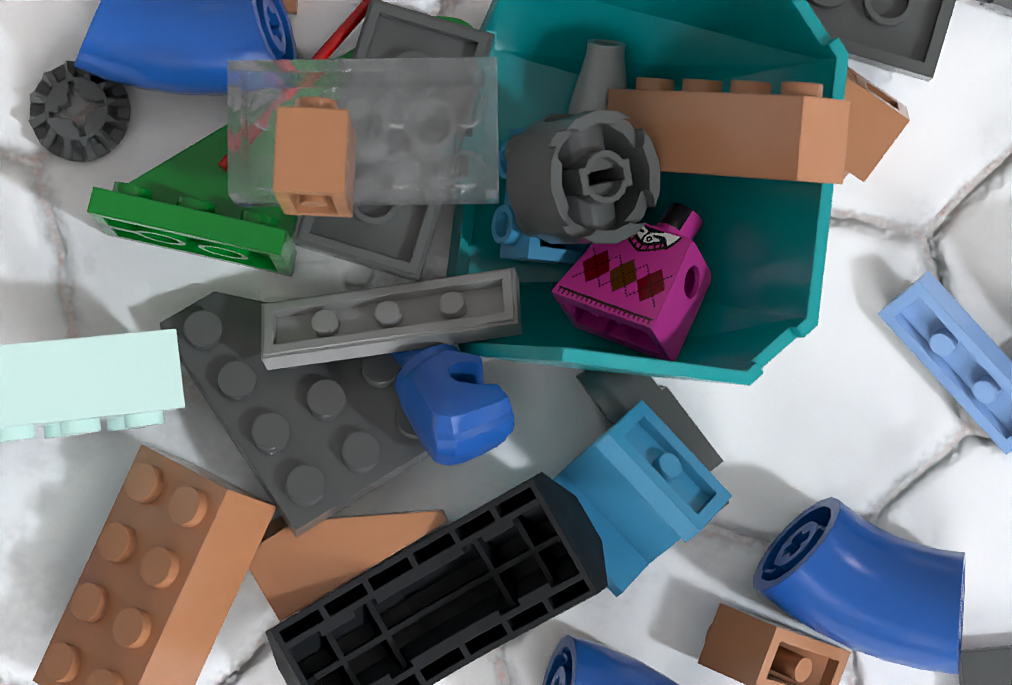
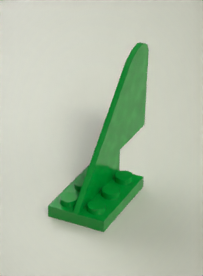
(189, 210)

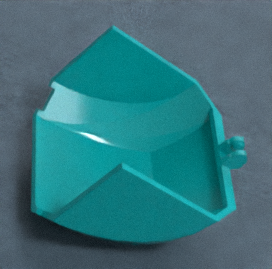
(756, 234)

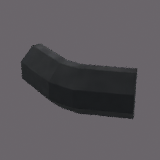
(449, 594)

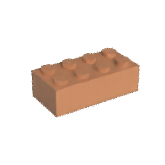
(157, 578)

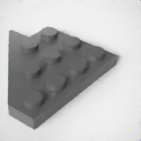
(306, 431)

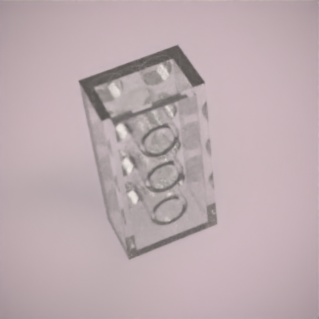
(418, 124)

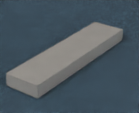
(391, 319)

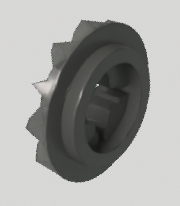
(61, 135)

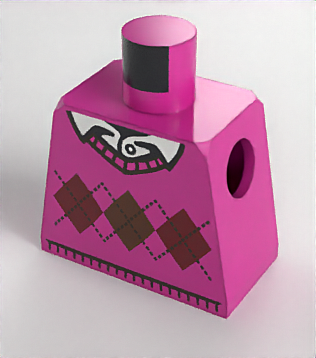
(642, 287)

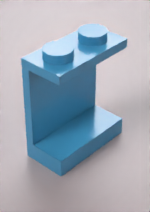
(641, 492)

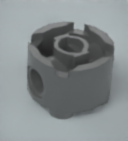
(582, 178)

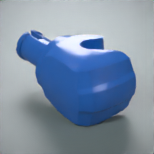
(450, 404)

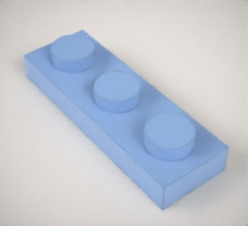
(956, 353)

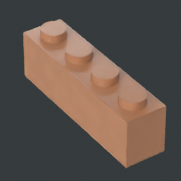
(742, 130)

